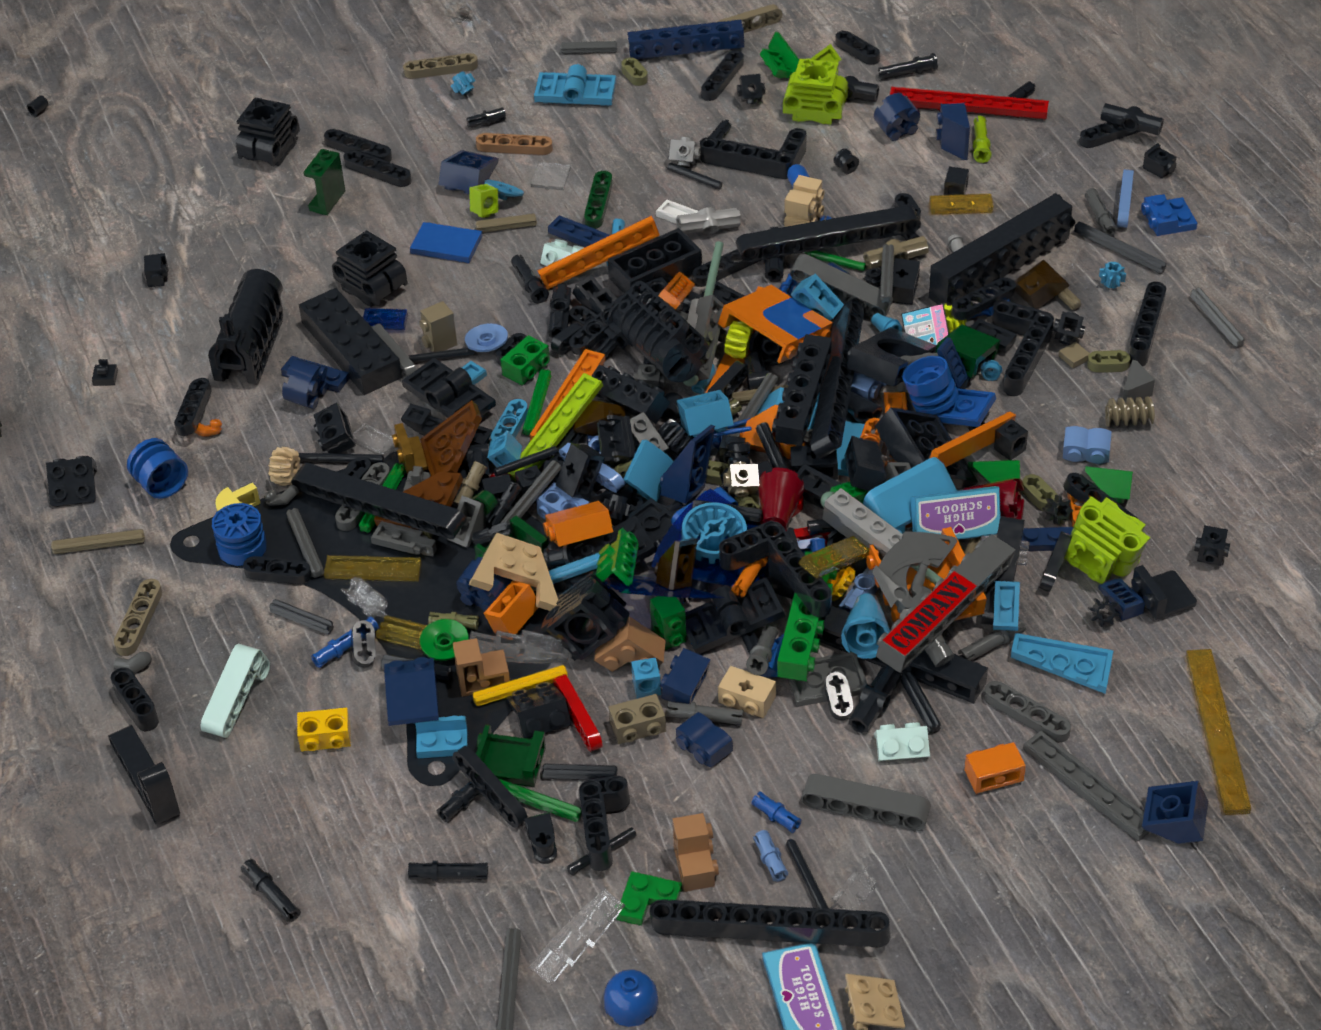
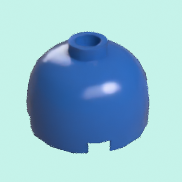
(630, 998)

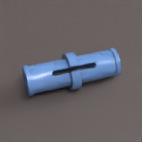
(770, 855)

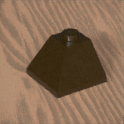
(1040, 284)
(593, 413)
(677, 565)

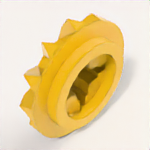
(842, 582)

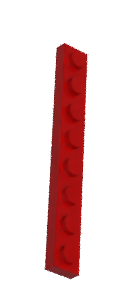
(976, 102)

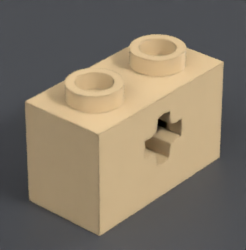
(746, 692)

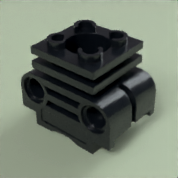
(266, 131)
(368, 268)
(586, 616)

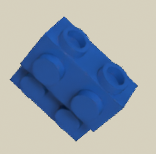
(1168, 215)

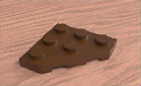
(450, 440)
(437, 488)

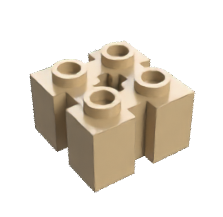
(804, 201)

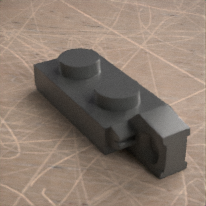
(403, 539)

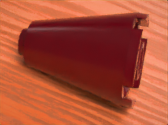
(779, 495)
(1010, 498)

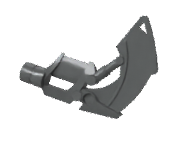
(914, 550)

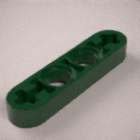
(598, 199)

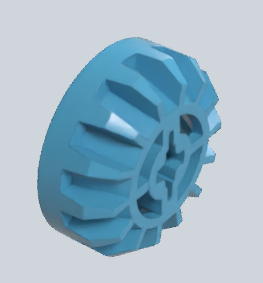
(713, 524)

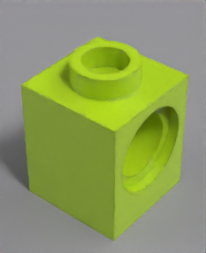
(483, 200)

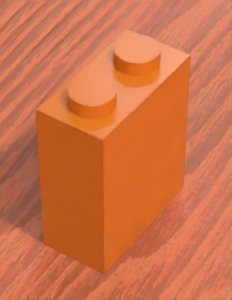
(578, 523)

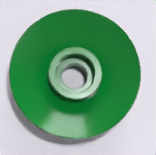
(442, 632)

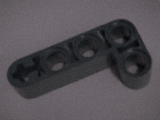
(596, 799)

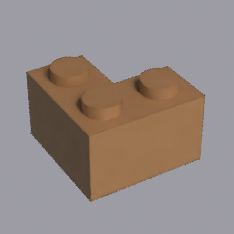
(630, 644)
(478, 670)
(693, 850)

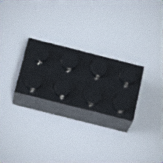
(655, 259)

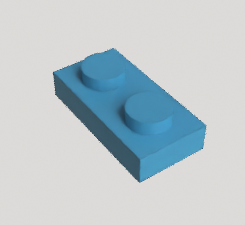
(1006, 605)

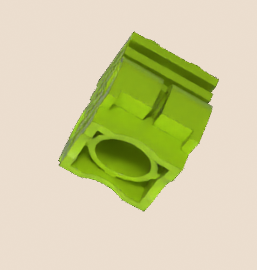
(815, 92)
(1105, 541)

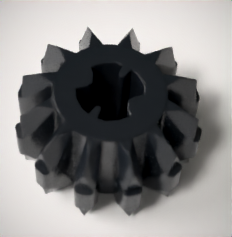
(674, 436)

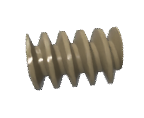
(1128, 410)

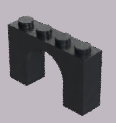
(881, 355)

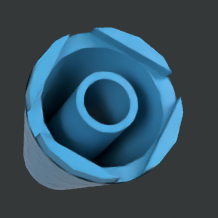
(864, 626)

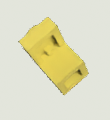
(246, 494)

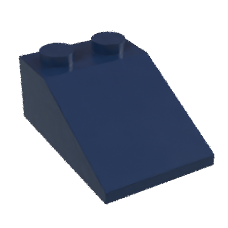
(466, 170)
(690, 469)
(411, 691)

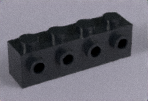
(632, 394)

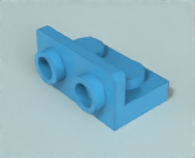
(441, 736)

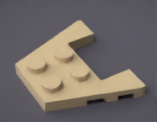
(517, 562)

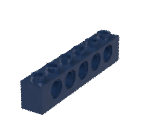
(686, 39)

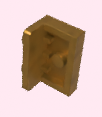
(410, 449)

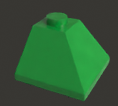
(996, 470)
(1112, 482)

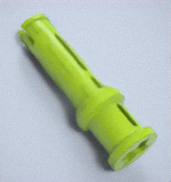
(981, 143)

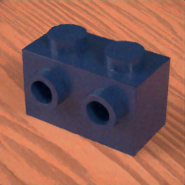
(685, 677)

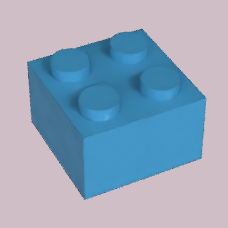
(705, 410)

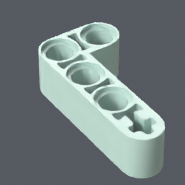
(232, 689)

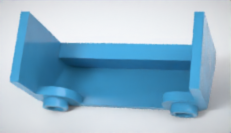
(893, 498)

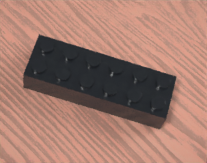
(350, 341)

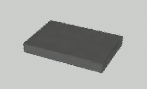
(813, 689)

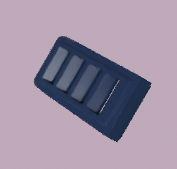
(949, 353)
(1133, 608)

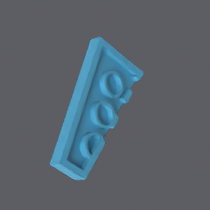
(1072, 661)

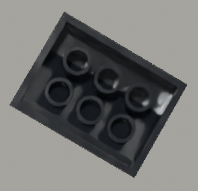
(913, 437)

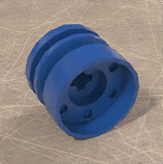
(930, 385)
(157, 468)
(238, 533)

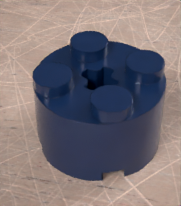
(897, 116)
(305, 383)
(477, 596)

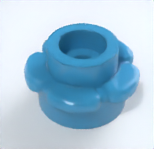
(991, 370)

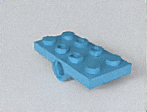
(575, 87)

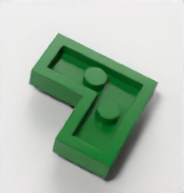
(641, 892)

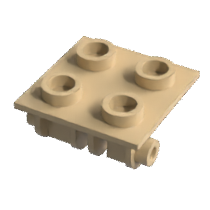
(873, 1002)

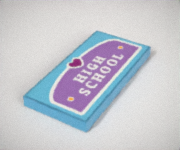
(965, 511)
(801, 988)

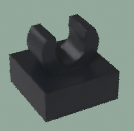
(104, 373)

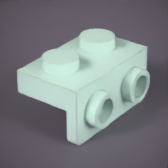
(556, 251)
(902, 742)

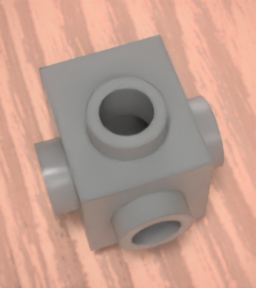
(677, 149)

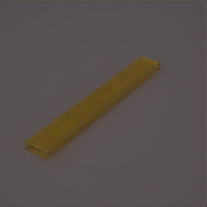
(1218, 732)

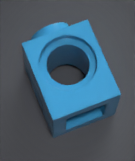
(504, 450)
(646, 677)

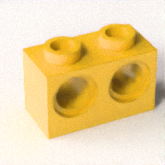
(323, 729)

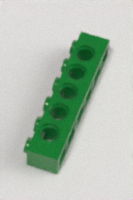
(801, 638)

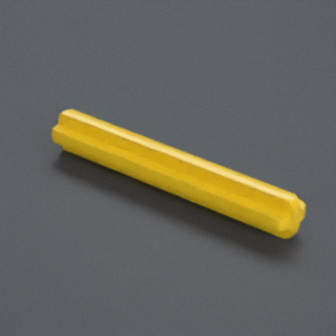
(527, 682)

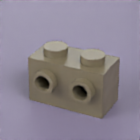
(438, 327)

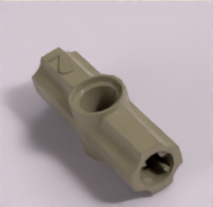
(902, 250)

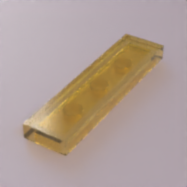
(834, 557)
(372, 568)

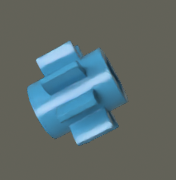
(463, 83)
(1112, 274)

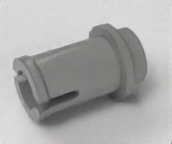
(955, 242)

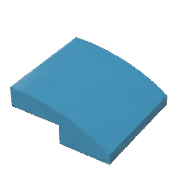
(647, 470)

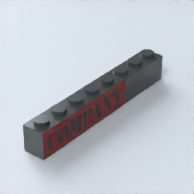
(944, 603)

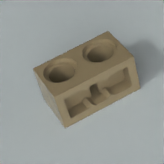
(637, 719)

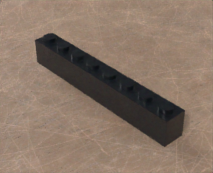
(957, 677)

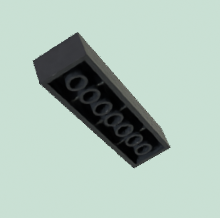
(1001, 250)

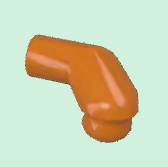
(209, 430)

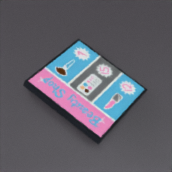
(926, 323)

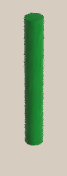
(837, 260)

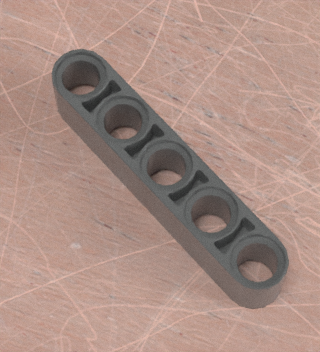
(841, 284)
(866, 802)

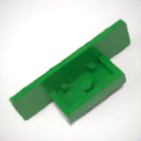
(780, 57)
(619, 558)

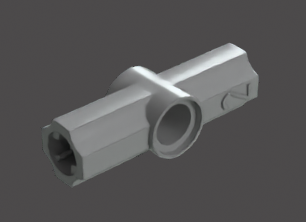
(708, 220)

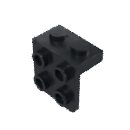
(71, 481)
(1162, 593)
(539, 709)

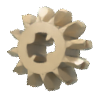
(283, 465)

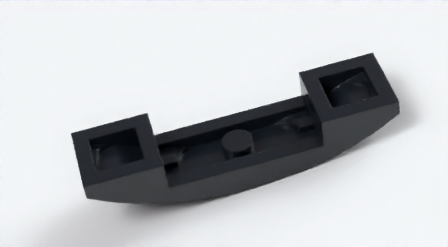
(421, 421)

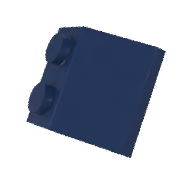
(953, 129)
(1176, 811)

